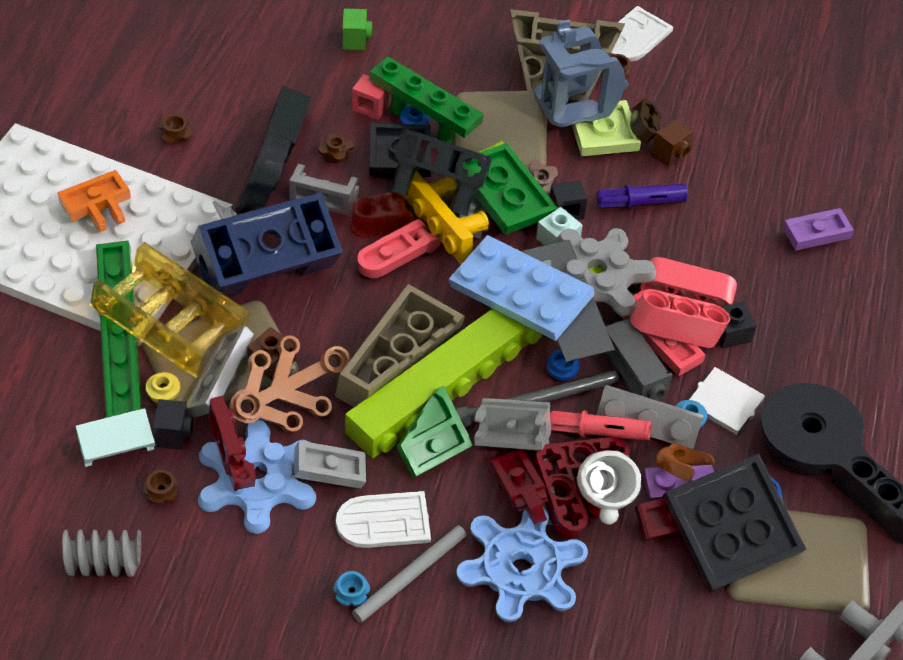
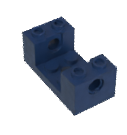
(233, 250)

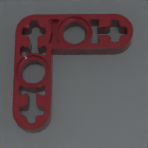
(563, 475)

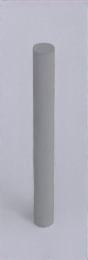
(408, 574)

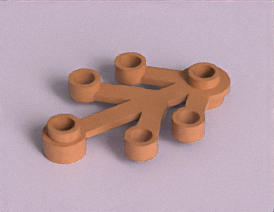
(284, 387)

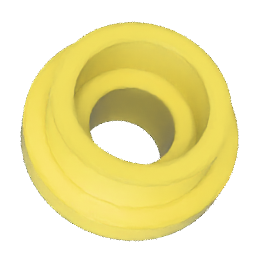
(169, 392)

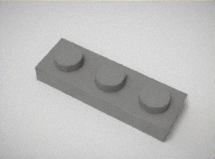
(219, 370)
(668, 421)

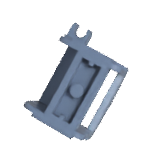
(575, 74)

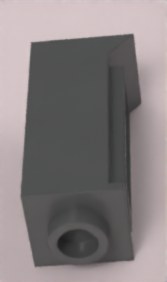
(637, 362)

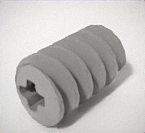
(101, 553)

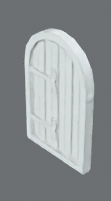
(640, 34)
(384, 520)

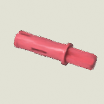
(597, 425)

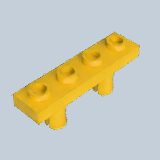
(452, 231)

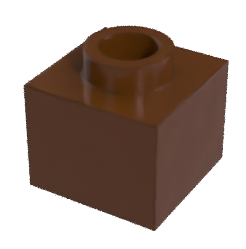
(672, 142)
(268, 342)

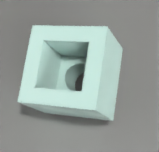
(554, 224)

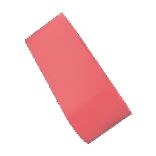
(692, 282)
(679, 318)

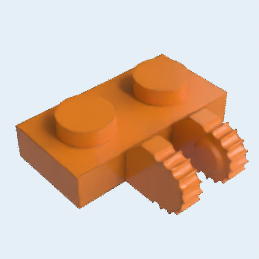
(94, 196)

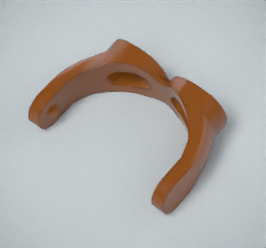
(677, 457)

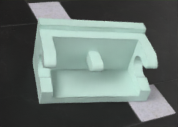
(114, 435)

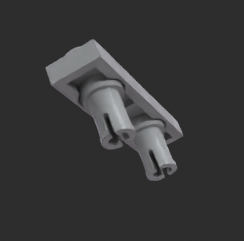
(877, 632)

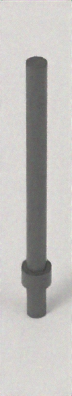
(552, 393)

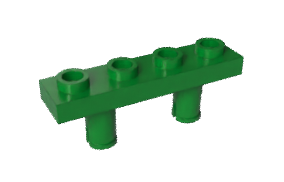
(412, 89)

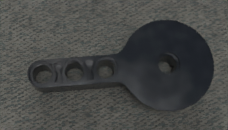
(274, 149)
(823, 433)

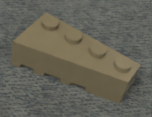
(402, 338)

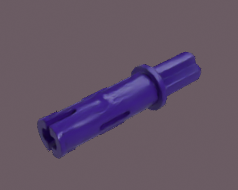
(644, 195)

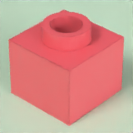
(369, 98)

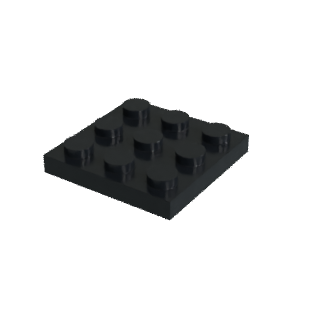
(734, 522)

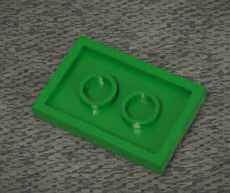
(511, 191)

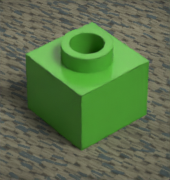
(356, 29)

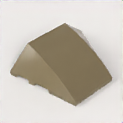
(531, 28)

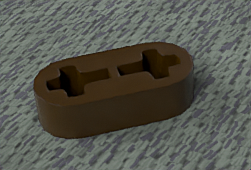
(645, 120)

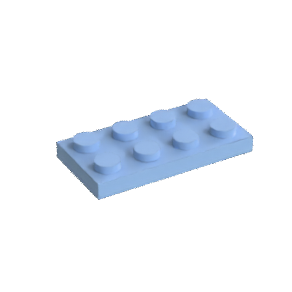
(521, 287)

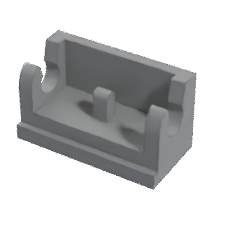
(337, 197)
(513, 424)

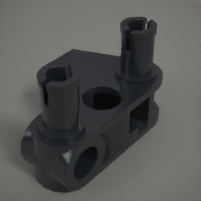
(449, 162)

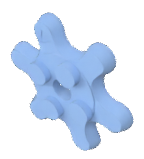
(273, 489)
(522, 542)

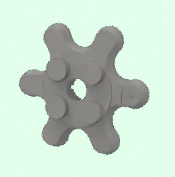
(617, 266)

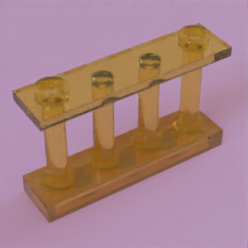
(183, 287)

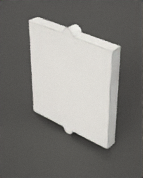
(727, 400)

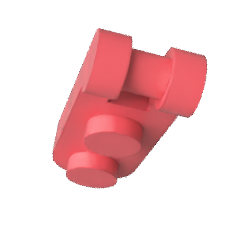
(396, 249)

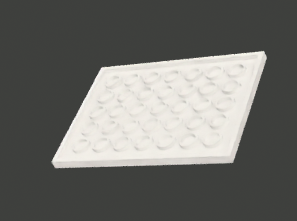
(54, 259)

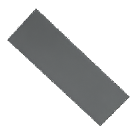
(587, 331)

